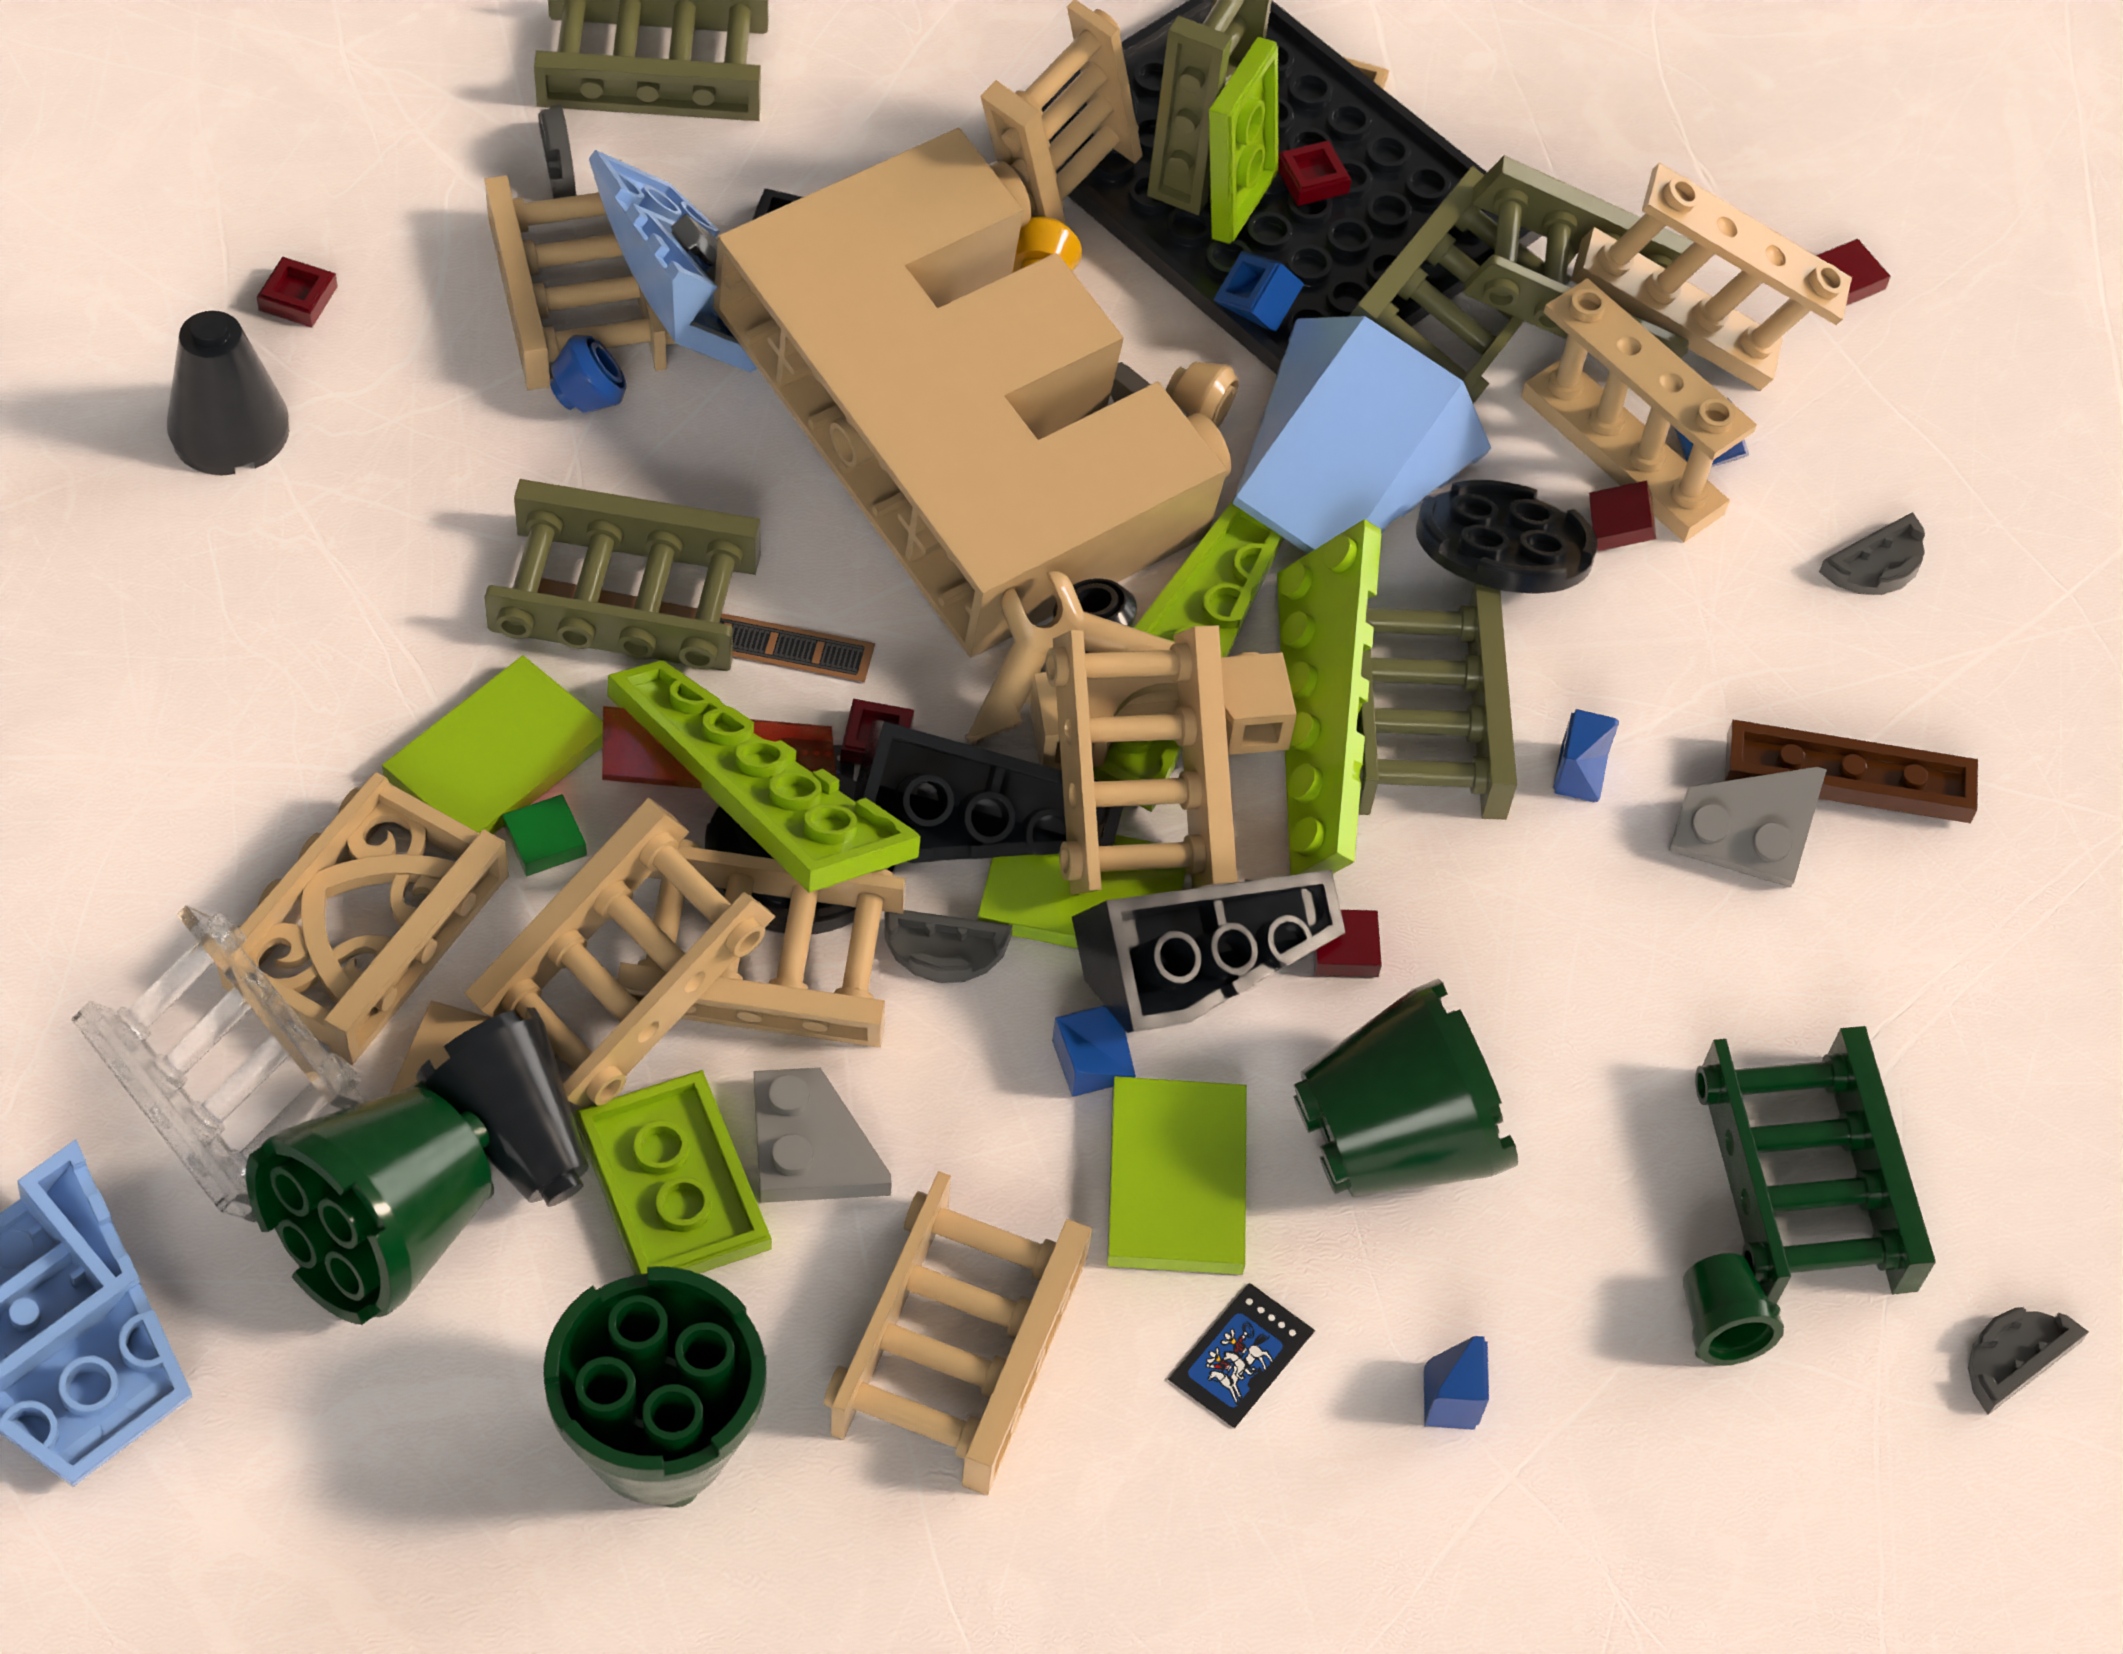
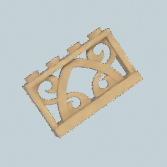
(326, 869)

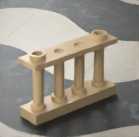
(1023, 130)
(531, 302)
(1705, 320)
(1613, 435)
(1195, 726)
(603, 893)
(785, 1002)
(1003, 1380)

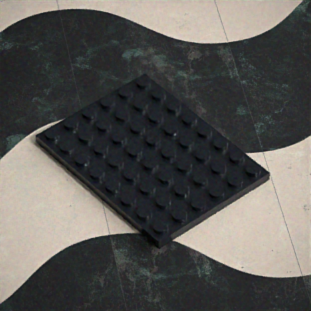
(1331, 245)

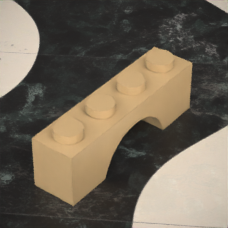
(1256, 703)

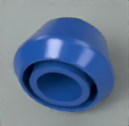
(587, 376)

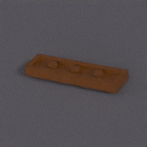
(1859, 770)

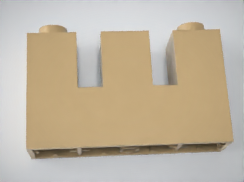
(964, 392)

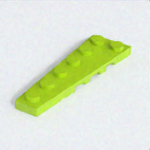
(1208, 590)
(1323, 649)
(781, 804)

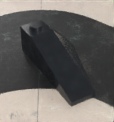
(967, 797)
(1189, 950)

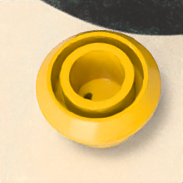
(1043, 238)

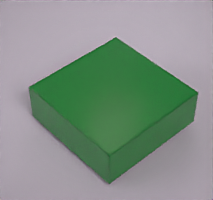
(544, 835)

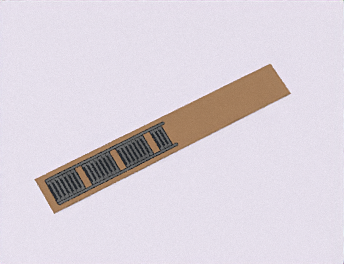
(762, 640)

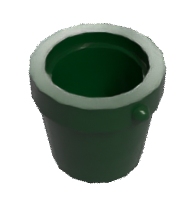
(1729, 1311)

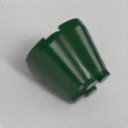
(1406, 1102)
(371, 1196)
(655, 1382)

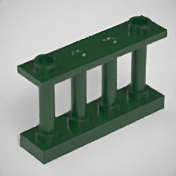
(1863, 1127)

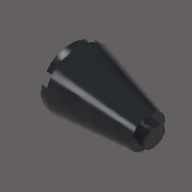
(223, 399)
(514, 1087)

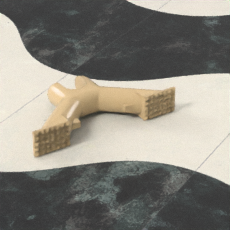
(1030, 647)

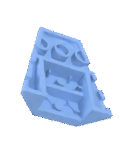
(671, 279)
(1354, 433)
(77, 1334)

